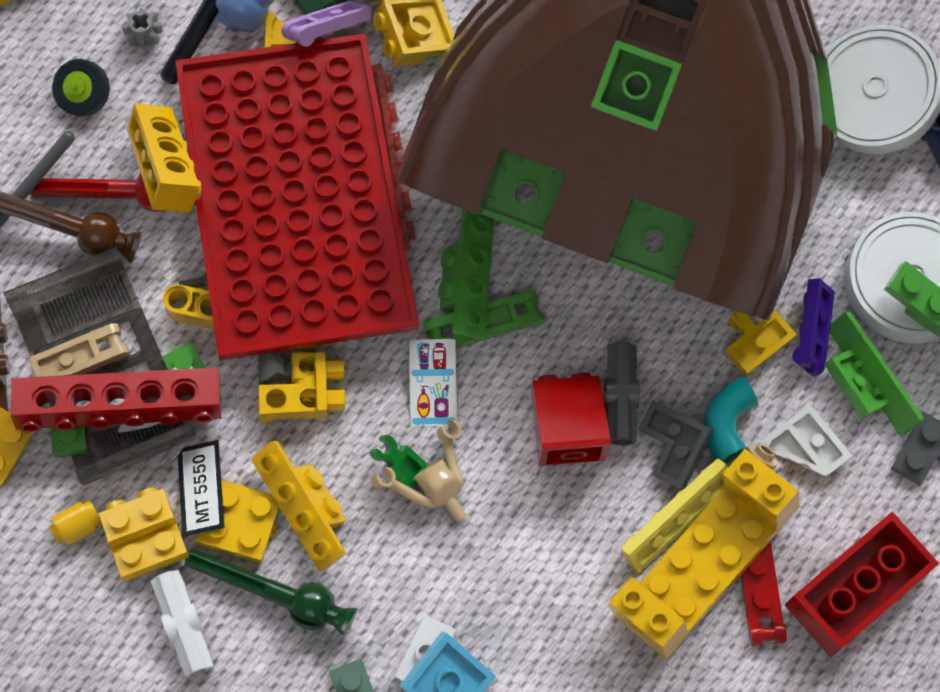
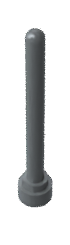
(41, 169)

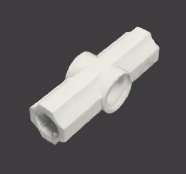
(182, 624)

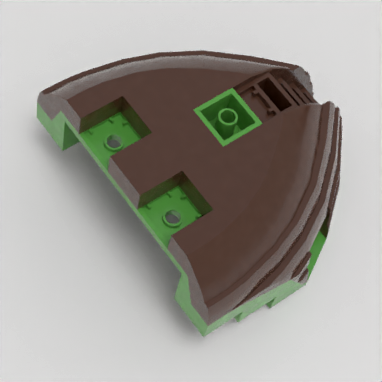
(636, 125)

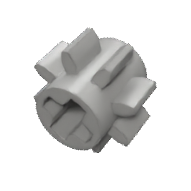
(142, 28)

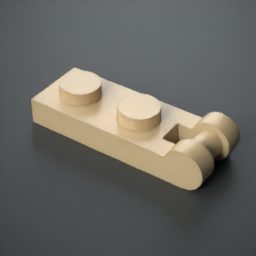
(81, 353)

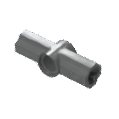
(622, 392)

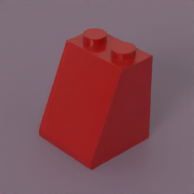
(569, 419)

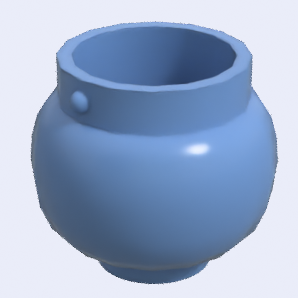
(243, 14)

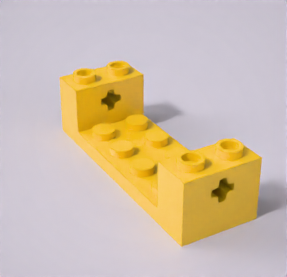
(707, 556)

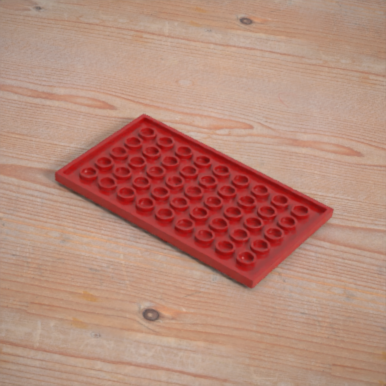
(295, 197)

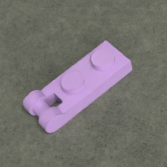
(325, 22)

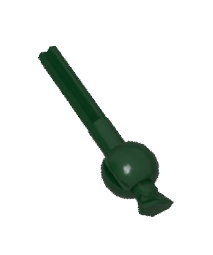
(310, 605)

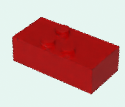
(861, 584)

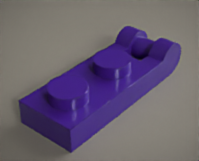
(815, 327)

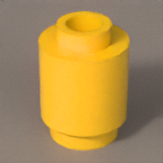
(75, 523)

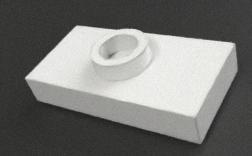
(424, 637)

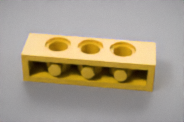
(163, 158)

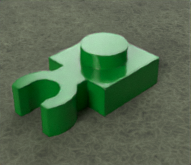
(402, 460)

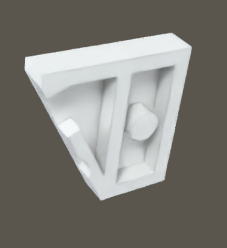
(808, 443)

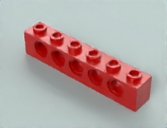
(66, 391)

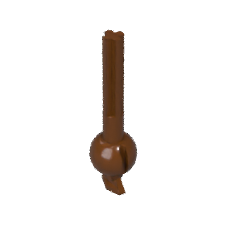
(93, 233)

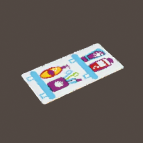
(432, 382)

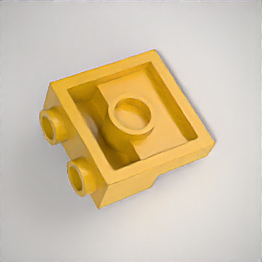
(413, 30)
(143, 533)

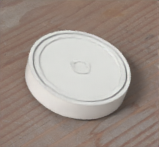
(883, 88)
(875, 259)

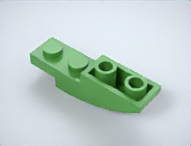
(918, 296)

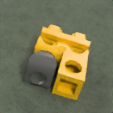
(307, 393)

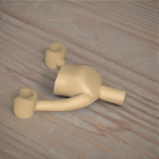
(438, 481)

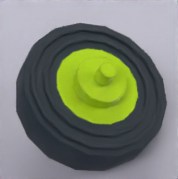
(80, 87)

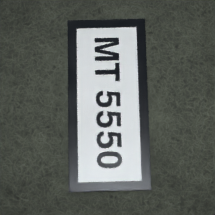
(200, 488)

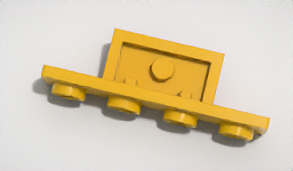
(304, 503)

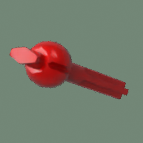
(95, 189)

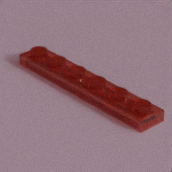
(393, 140)

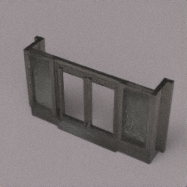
(79, 302)

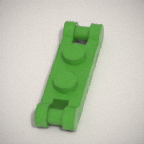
(500, 319)

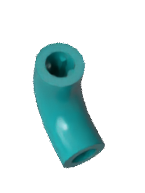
(722, 417)

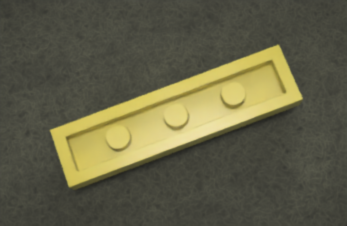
(674, 517)

